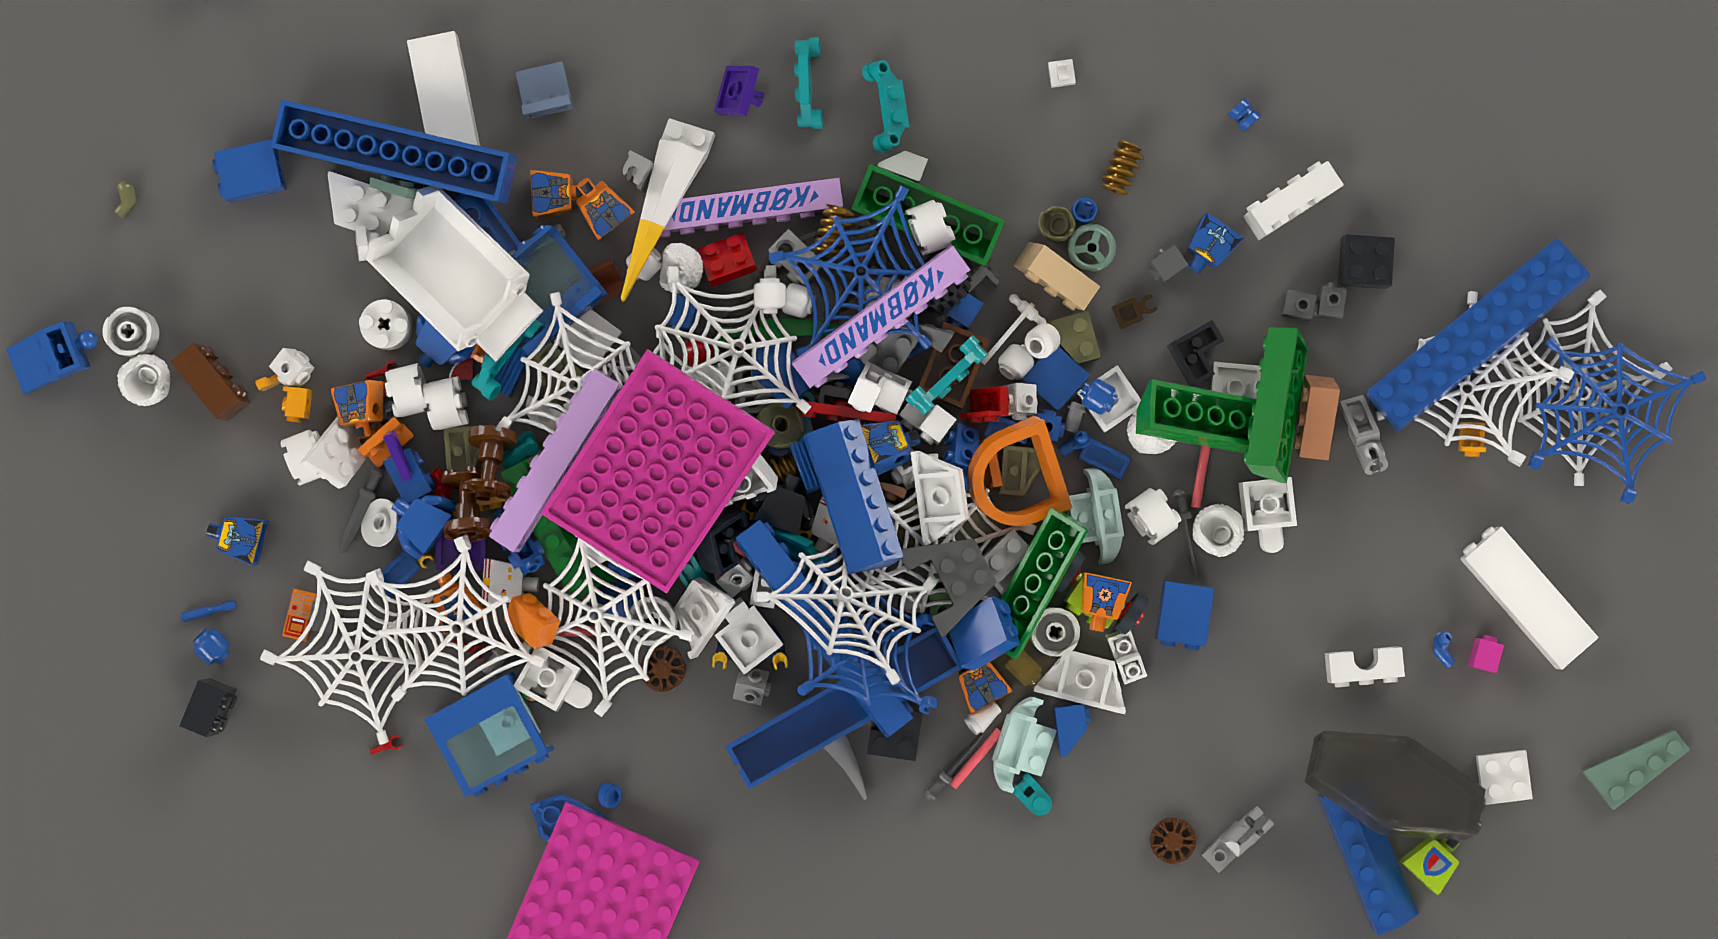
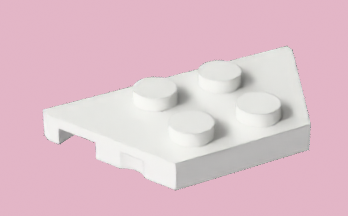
(360, 205)
(335, 455)
(939, 496)
(702, 611)
(1084, 681)

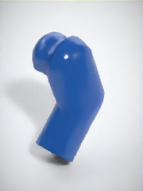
(1078, 441)
(1440, 648)

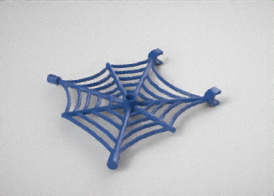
(789, 256)
(1629, 493)
(921, 621)

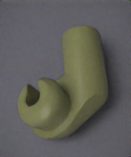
(128, 198)

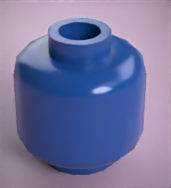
(1099, 396)
(211, 646)

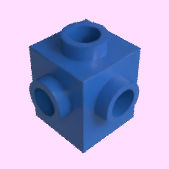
(1055, 421)

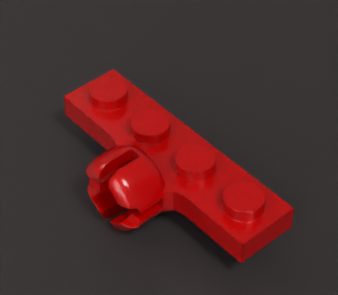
(841, 410)

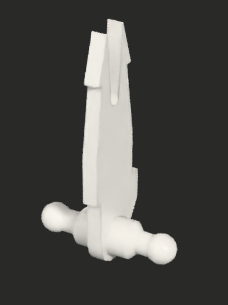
(1027, 311)

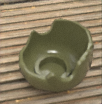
(1056, 224)

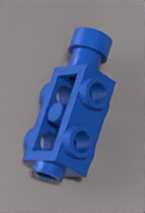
(962, 444)
(529, 557)

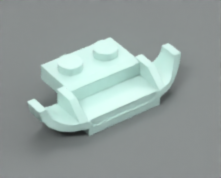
(1100, 514)
(1021, 744)

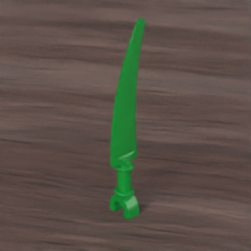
(792, 326)

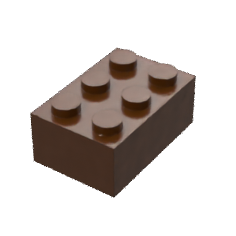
(942, 363)
(211, 381)

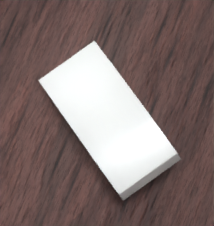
(1126, 656)

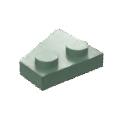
(401, 188)

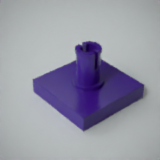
(738, 91)

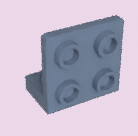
(544, 90)

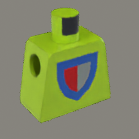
(1432, 862)

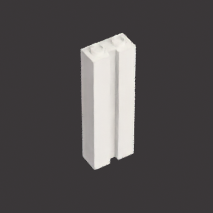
(443, 87)
(1528, 597)

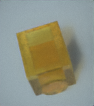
(1024, 669)

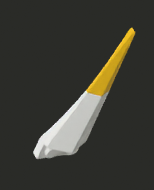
(676, 164)

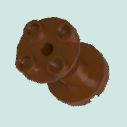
(491, 450)
(467, 513)

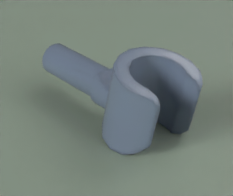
(388, 414)

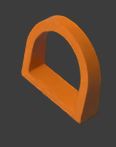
(1059, 497)

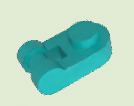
(525, 446)
(1037, 802)

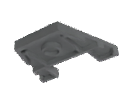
(896, 347)
(961, 573)

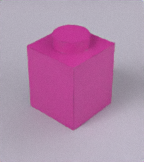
(1486, 654)

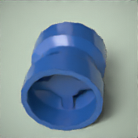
(1242, 109)
(1087, 208)

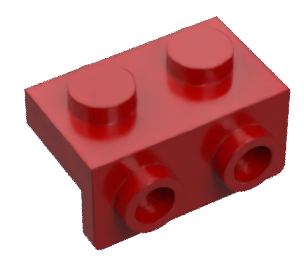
(987, 404)

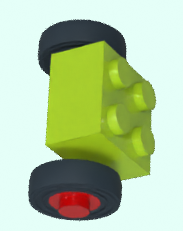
(1130, 614)

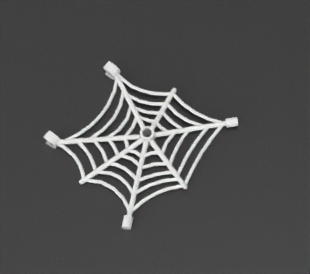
(770, 272)
(1593, 300)
(506, 422)
(1514, 456)
(1029, 529)
(463, 545)
(845, 597)
(597, 619)
(271, 658)

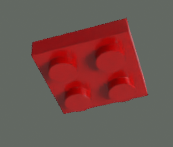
(727, 259)

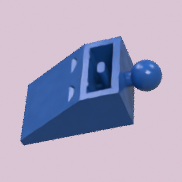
(48, 358)

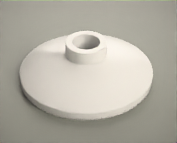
(379, 523)

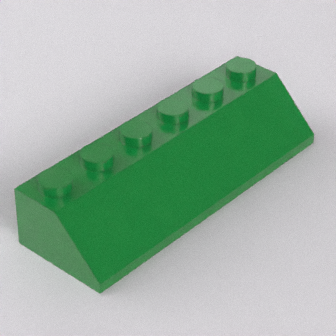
(973, 228)
(1277, 404)
(1195, 416)
(557, 541)
(1041, 572)

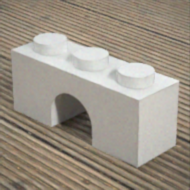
(1386, 665)

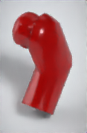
(440, 490)

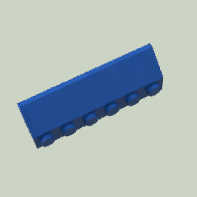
(853, 496)
(1372, 870)

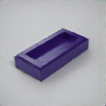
(398, 455)

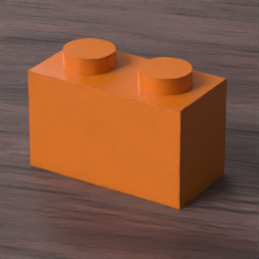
(532, 620)

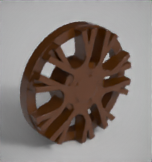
(663, 669)
(1173, 840)

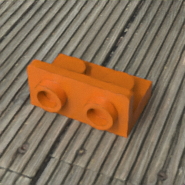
(375, 446)

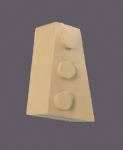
(1056, 276)

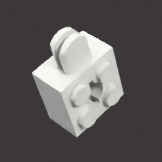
(1268, 508)
(553, 682)

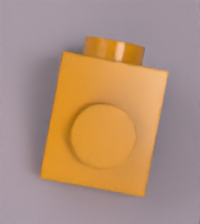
(1471, 447)

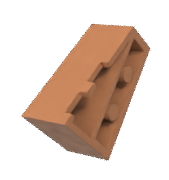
(1316, 417)

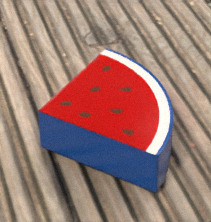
(463, 370)

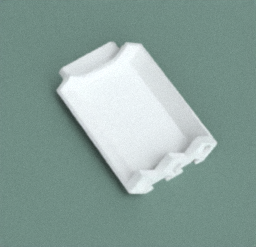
(455, 274)

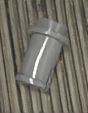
(1074, 417)
(496, 653)

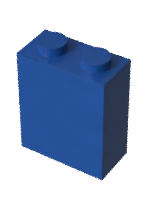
(249, 171)
(1184, 615)
(984, 634)

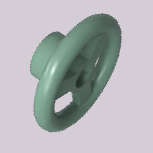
(1102, 261)

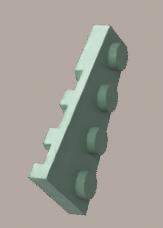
(1628, 772)

